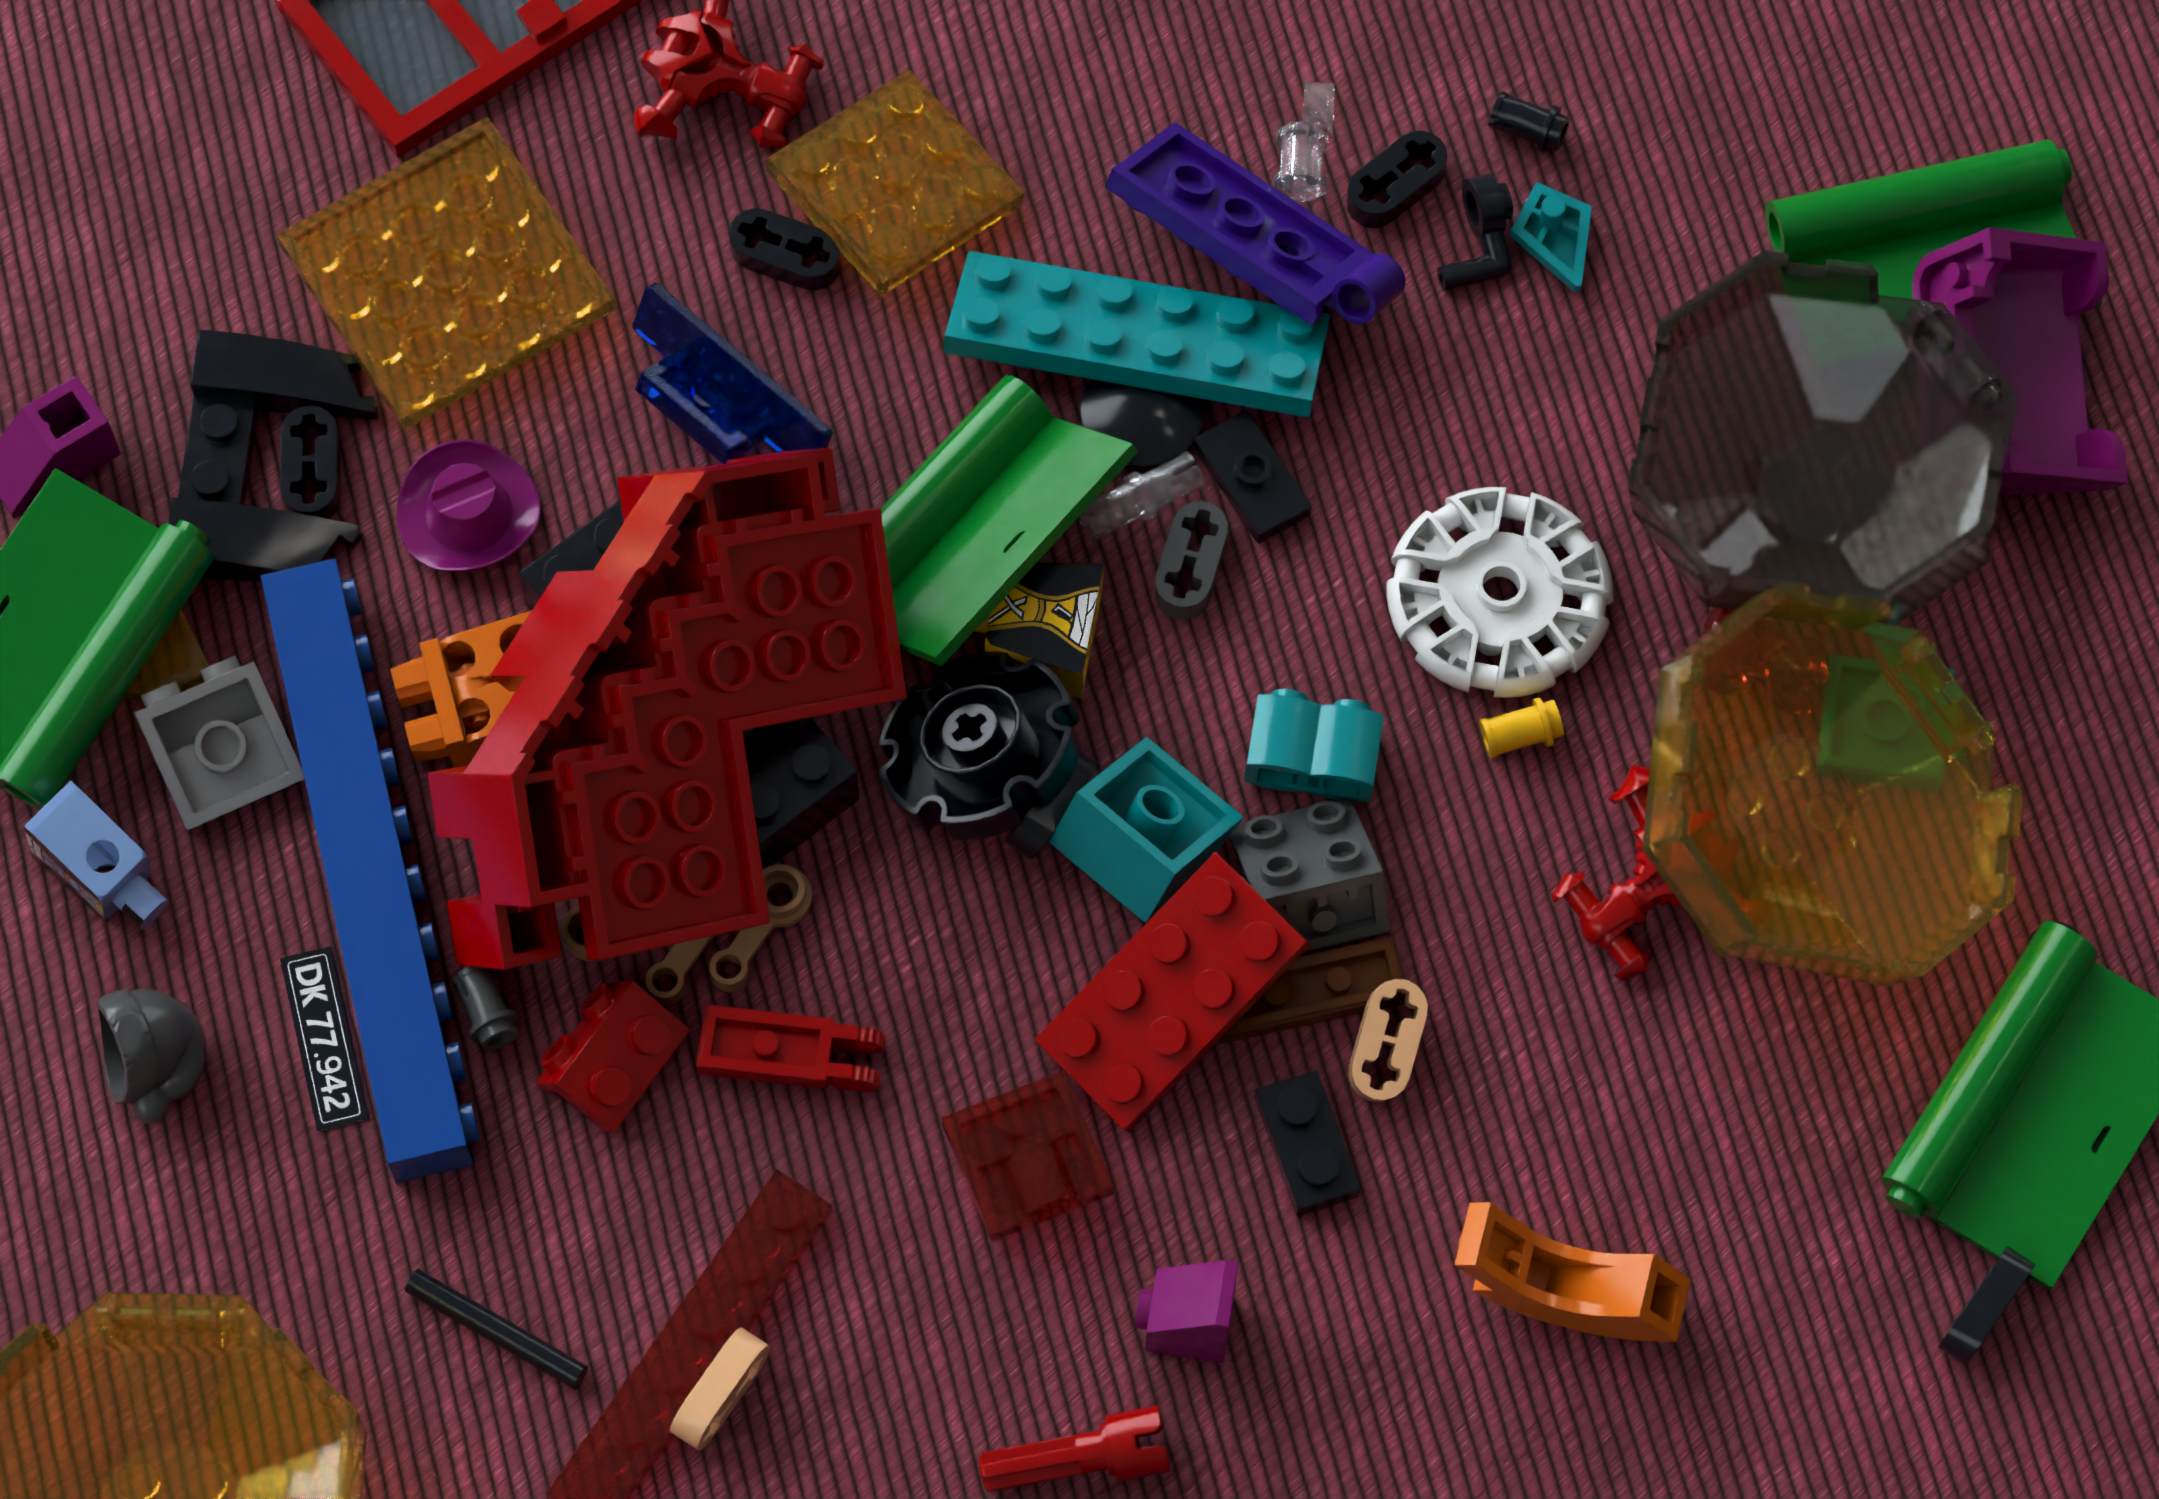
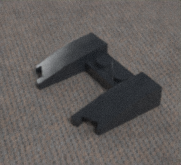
(230, 385)

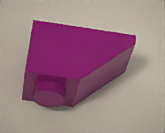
(1189, 1310)

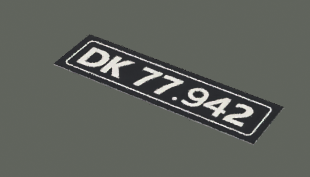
(324, 1038)

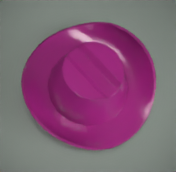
(466, 506)

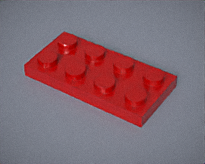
(1172, 992)

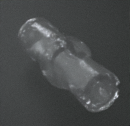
(1141, 496)

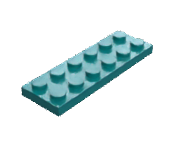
(1136, 334)

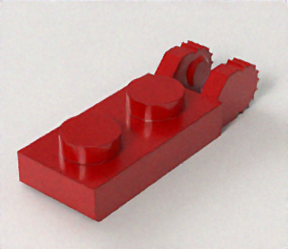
(785, 1049)

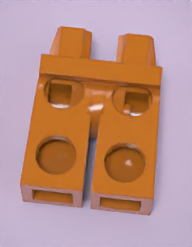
(463, 692)

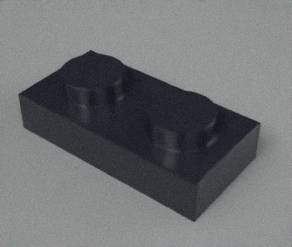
(1307, 1143)

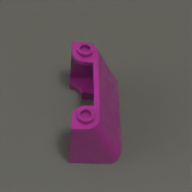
(2022, 307)

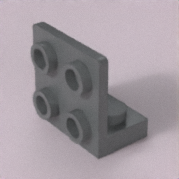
(1316, 871)

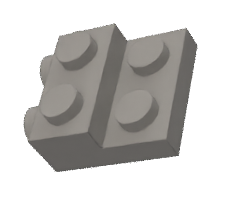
(218, 742)

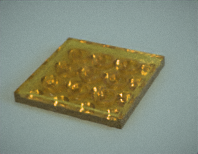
(446, 272)

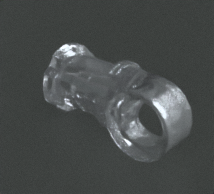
(1304, 143)

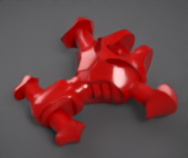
(704, 61)
(1628, 902)

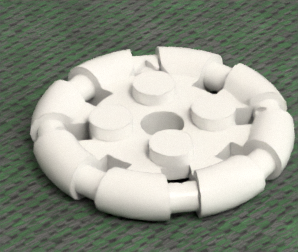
(1492, 624)

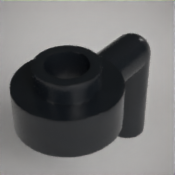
(1486, 209)

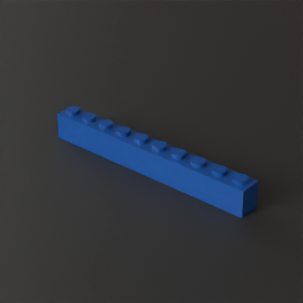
(367, 871)

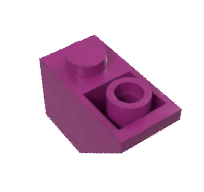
(52, 432)

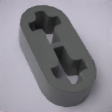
(1179, 556)

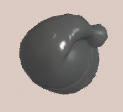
(150, 1050)

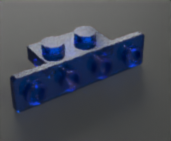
(715, 388)

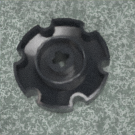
(980, 745)

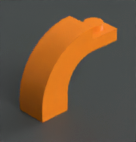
(1568, 1285)

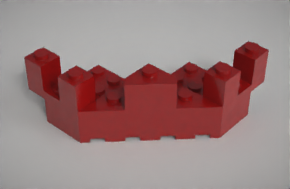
(631, 701)

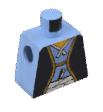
(78, 839)

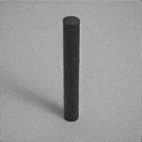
(496, 1329)

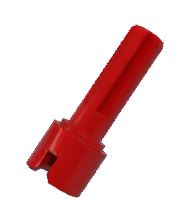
(1110, 1448)

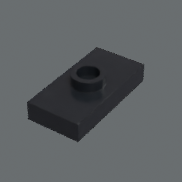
(1252, 476)

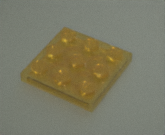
(895, 182)

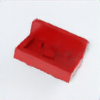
(612, 1053)

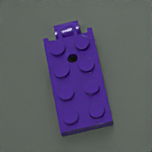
(1254, 229)

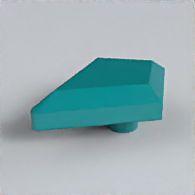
(1555, 233)

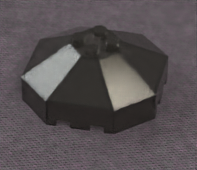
(1820, 439)

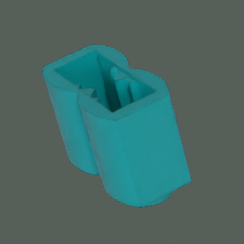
(1314, 746)

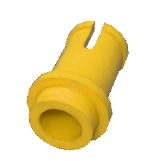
(1522, 728)

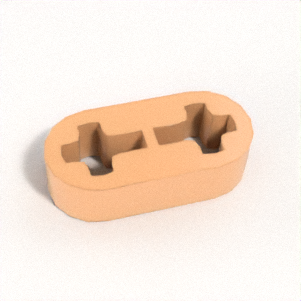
(1403, 1044)
(720, 1388)

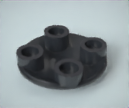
(1154, 421)

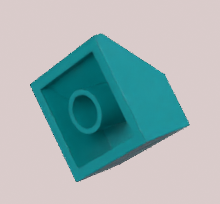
(1144, 828)

